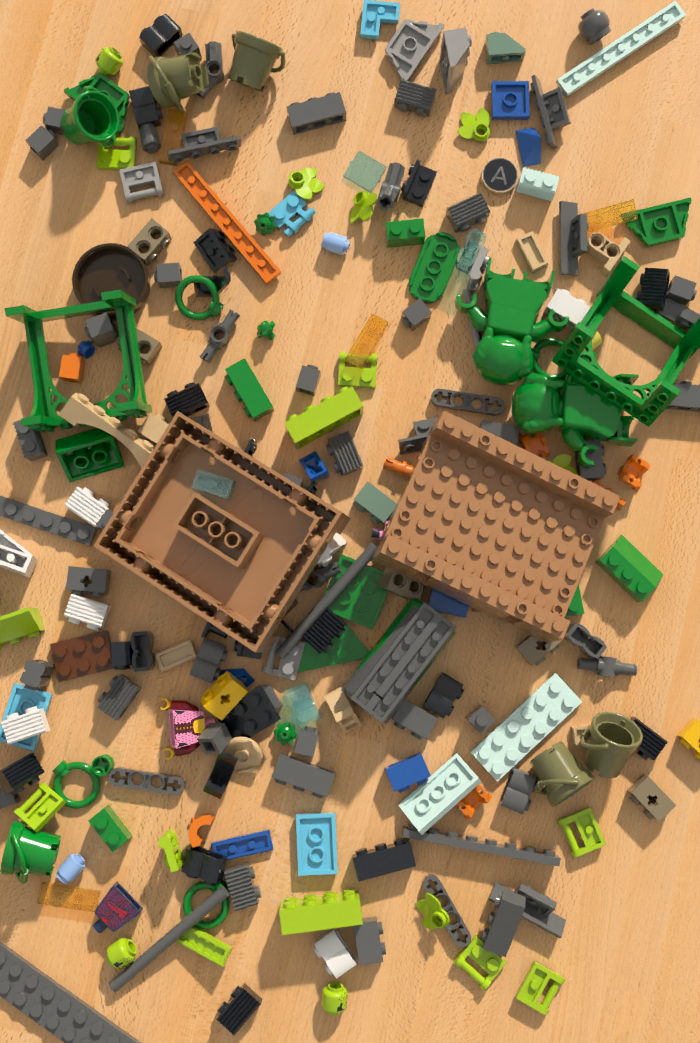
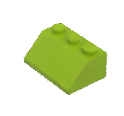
(20, 625)

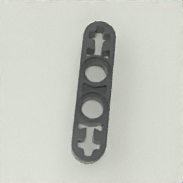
(467, 399)
(147, 778)
(450, 909)

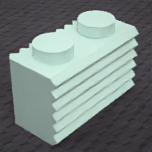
(537, 184)

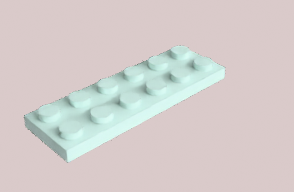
(526, 727)

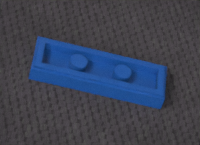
(244, 844)

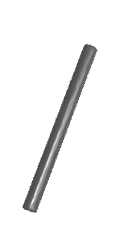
(327, 600)
(168, 939)

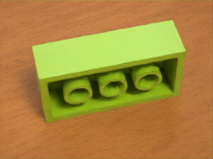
(324, 417)
(320, 912)

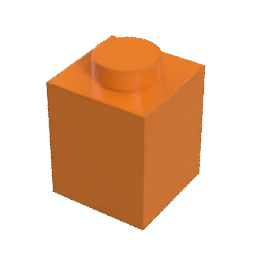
(72, 368)

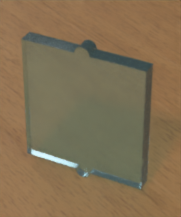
(365, 171)

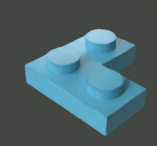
(375, 13)

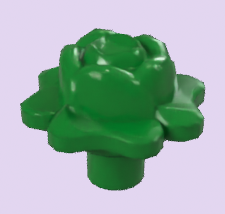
(265, 223)
(266, 329)
(285, 733)

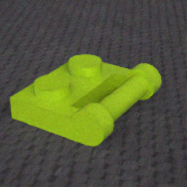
(117, 159)
(356, 376)
(42, 810)
(588, 831)
(170, 844)
(489, 961)
(534, 984)

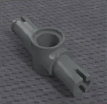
(225, 328)
(322, 576)
(607, 666)

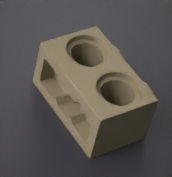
(145, 240)
(145, 341)
(401, 585)

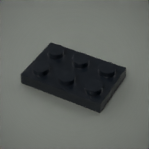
(251, 714)

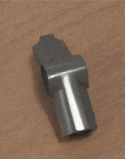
(213, 62)
(391, 186)

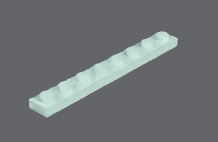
(620, 49)

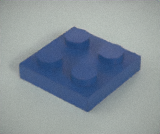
(510, 100)

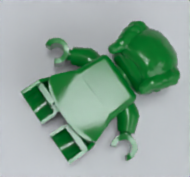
(509, 325)
(574, 410)

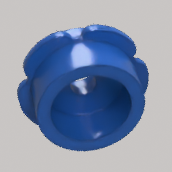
(86, 349)

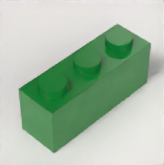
(248, 390)

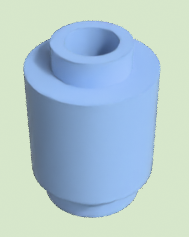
(335, 243)
(70, 868)

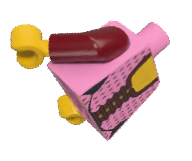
(185, 726)

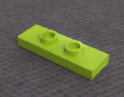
(206, 945)

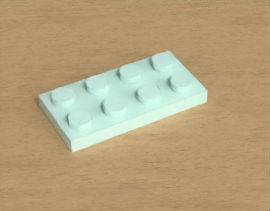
(439, 793)

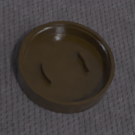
(110, 269)

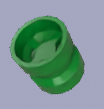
(99, 766)

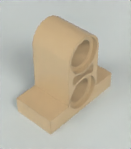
(605, 245)
(342, 710)

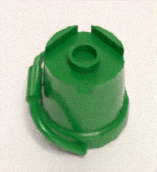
(91, 119)
(29, 852)

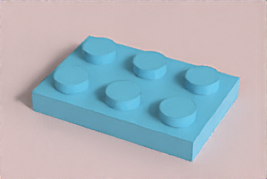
(19, 701)
(316, 844)

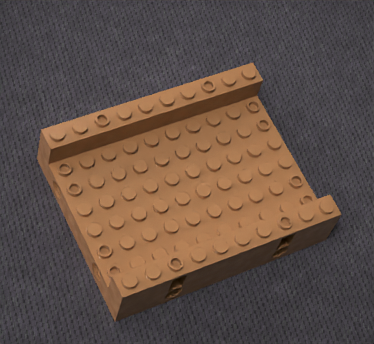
(495, 527)
(217, 556)

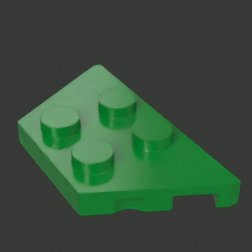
(107, 87)
(661, 222)
(344, 649)

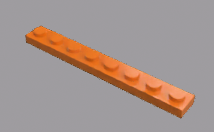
(227, 222)

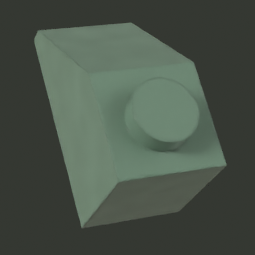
(502, 49)

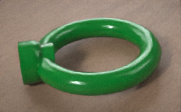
(215, 306)
(536, 352)
(62, 769)
(225, 904)

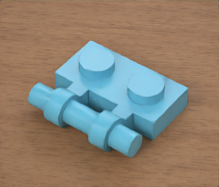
(287, 210)

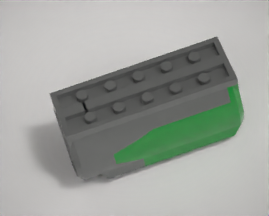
(399, 659)

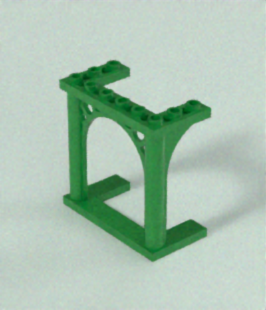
(664, 392)
(44, 414)

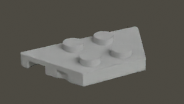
(411, 46)

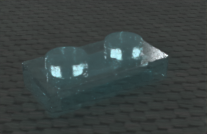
(213, 484)

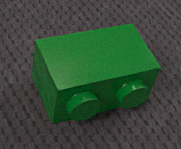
(405, 233)
(110, 828)

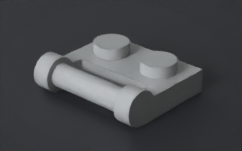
(141, 176)
(478, 267)
(289, 666)

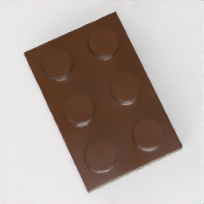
(82, 656)

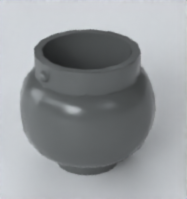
(594, 25)

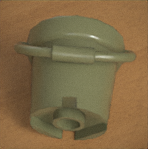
(254, 60)
(176, 78)
(610, 743)
(559, 774)

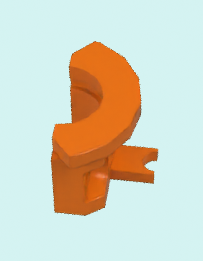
(535, 445)
(633, 471)
(473, 801)
(194, 835)

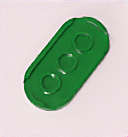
(434, 267)

